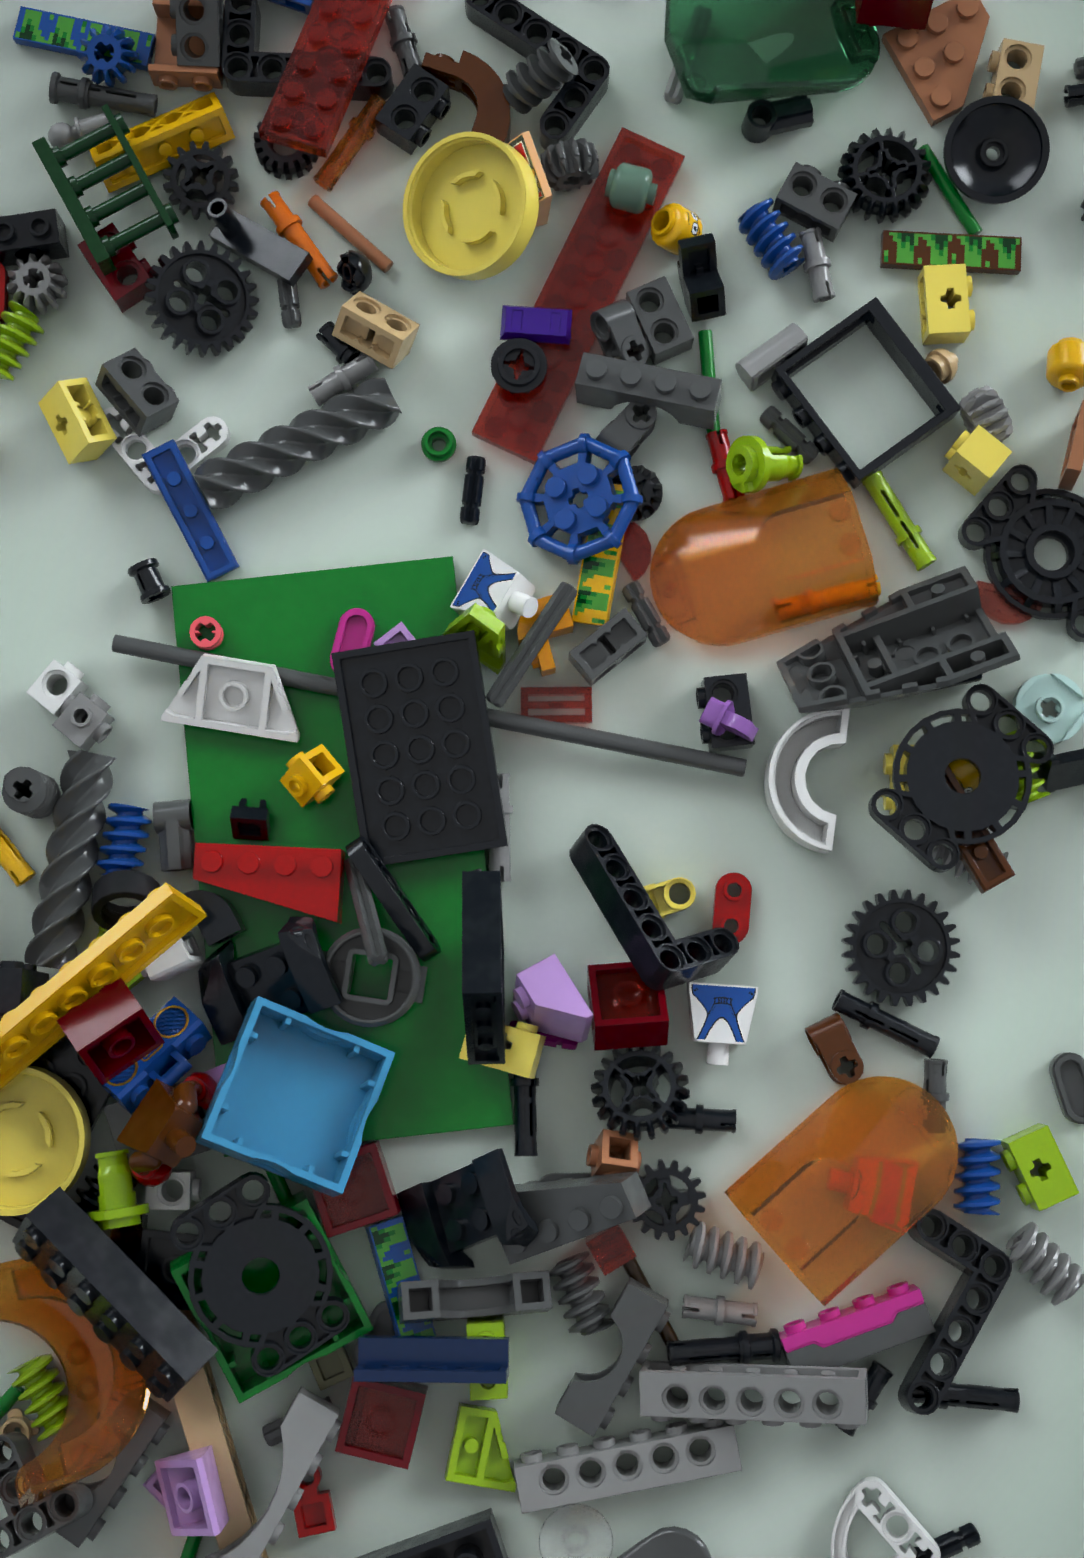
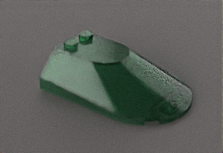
(767, 48)

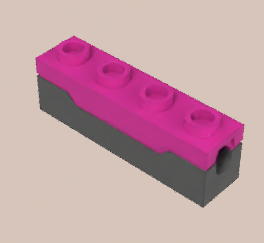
(858, 1330)

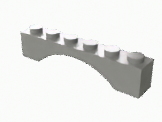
(303, 1432)

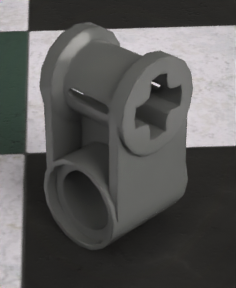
(619, 332)
(627, 434)

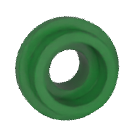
(433, 435)

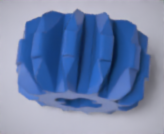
(94, 55)

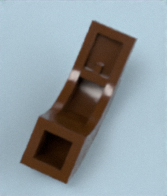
(479, 84)

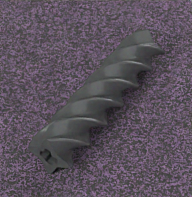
(286, 448)
(70, 856)

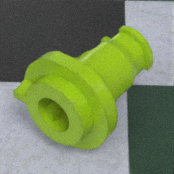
(754, 464)
(117, 1199)

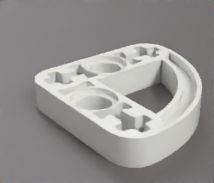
(856, 1501)

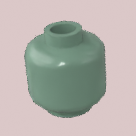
(630, 188)

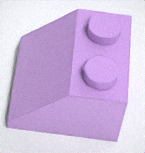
(551, 1001)

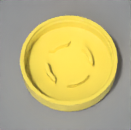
(470, 206)
(41, 1139)

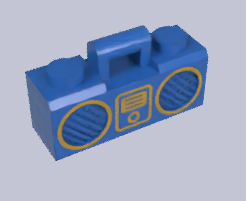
(183, 1038)

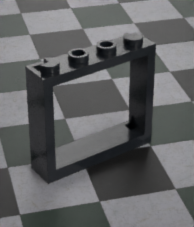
(906, 358)
(483, 967)

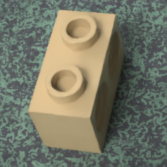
(1020, 82)
(375, 329)

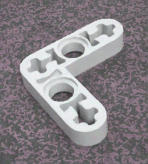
(199, 430)

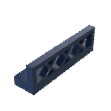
(432, 1359)

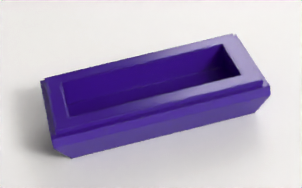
(536, 324)

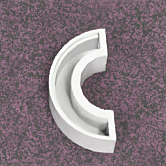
(786, 780)

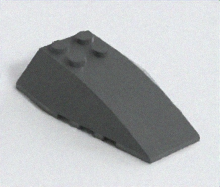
(904, 648)

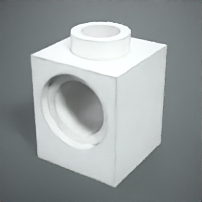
(43, 687)
(192, 1192)

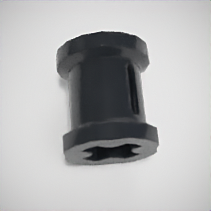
(149, 581)

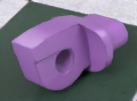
(722, 717)

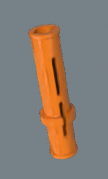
(290, 228)

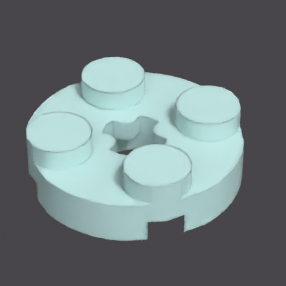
(1068, 705)

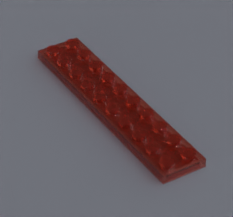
(583, 280)

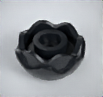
(355, 272)

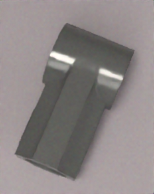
(174, 825)

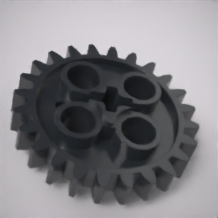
(186, 325)
(925, 927)

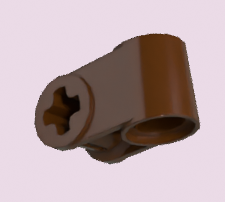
(831, 1042)

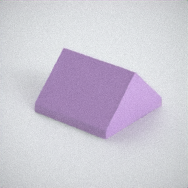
(192, 1493)

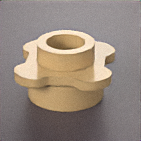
(15, 1420)

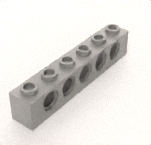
(733, 1379)
(612, 1480)

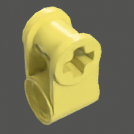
(660, 896)

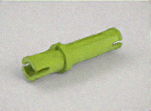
(920, 556)

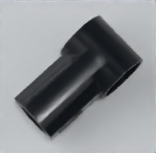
(779, 117)

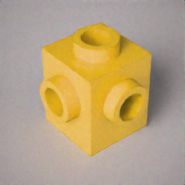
(311, 775)

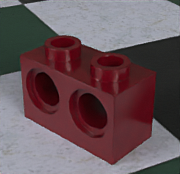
(126, 264)

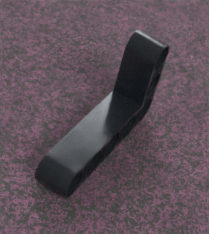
(517, 37)
(260, 64)
(638, 924)
(955, 1309)

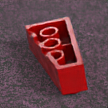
(286, 876)

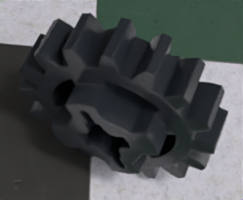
(211, 171)
(683, 1198)

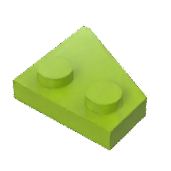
(489, 634)
(478, 1450)

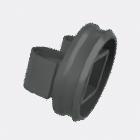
(405, 985)

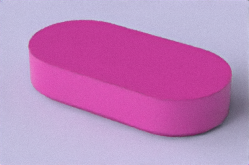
(353, 631)

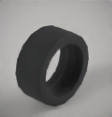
(115, 886)

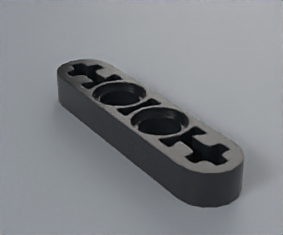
(393, 898)

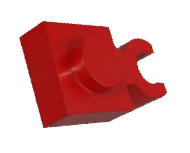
(315, 1509)

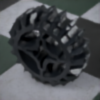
(908, 167)
(630, 1103)

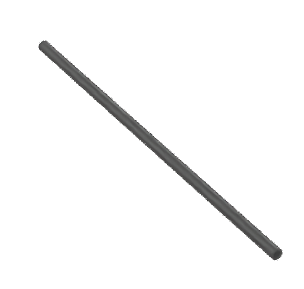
(497, 718)

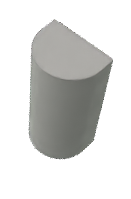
(760, 364)

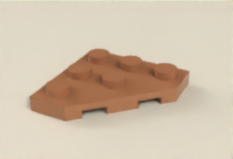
(941, 58)

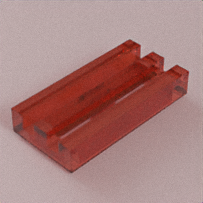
(558, 691)

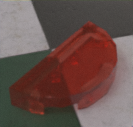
(635, 551)
(998, 609)

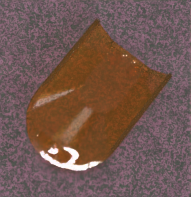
(765, 562)
(850, 1181)

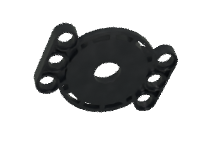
(1015, 539)
(940, 808)
(232, 1246)

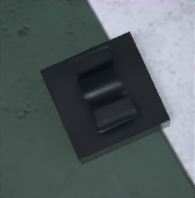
(250, 822)

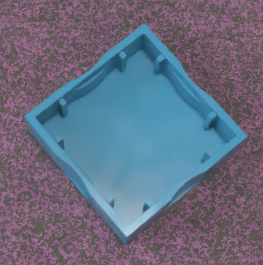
(295, 1097)

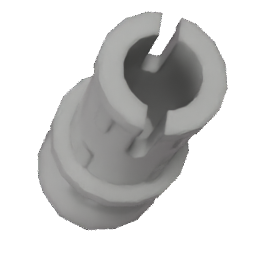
(63, 134)

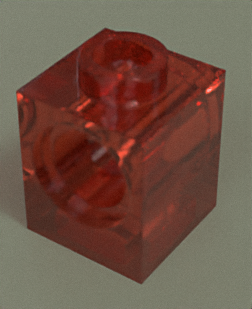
(610, 1248)

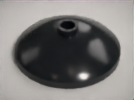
(1013, 132)

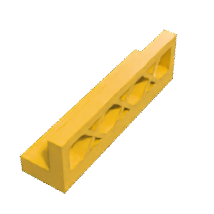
(162, 135)

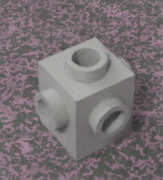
(73, 723)

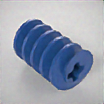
(769, 240)
(124, 838)
(977, 1176)

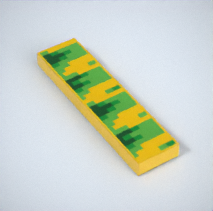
(598, 579)

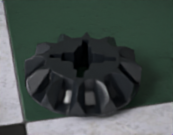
(508, 354)
(651, 491)

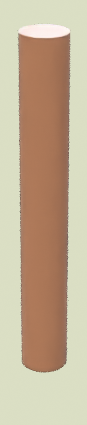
(350, 233)

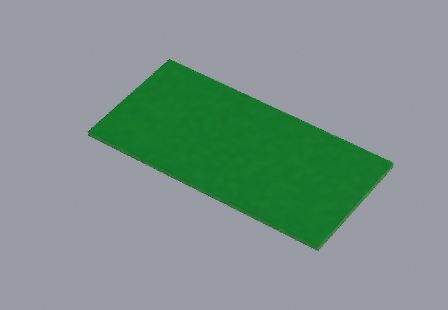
(294, 626)

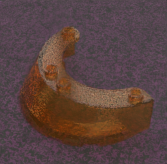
(103, 1394)

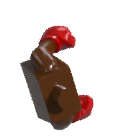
(166, 1127)

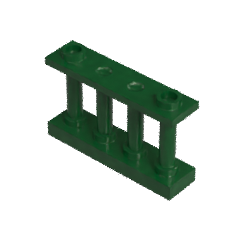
(88, 218)

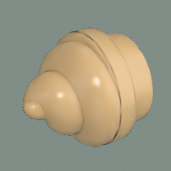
(943, 364)

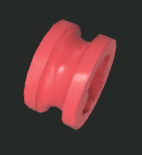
(208, 622)

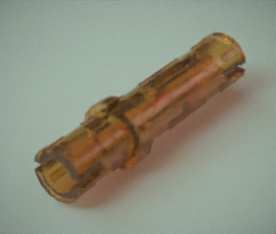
(360, 130)

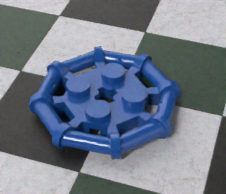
(561, 491)

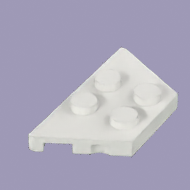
(234, 698)

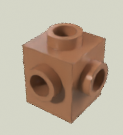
(613, 1154)

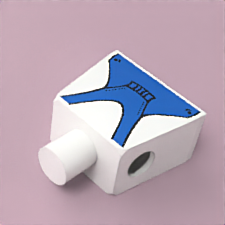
(497, 588)
(720, 1016)

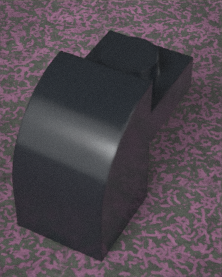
(700, 278)
(221, 920)

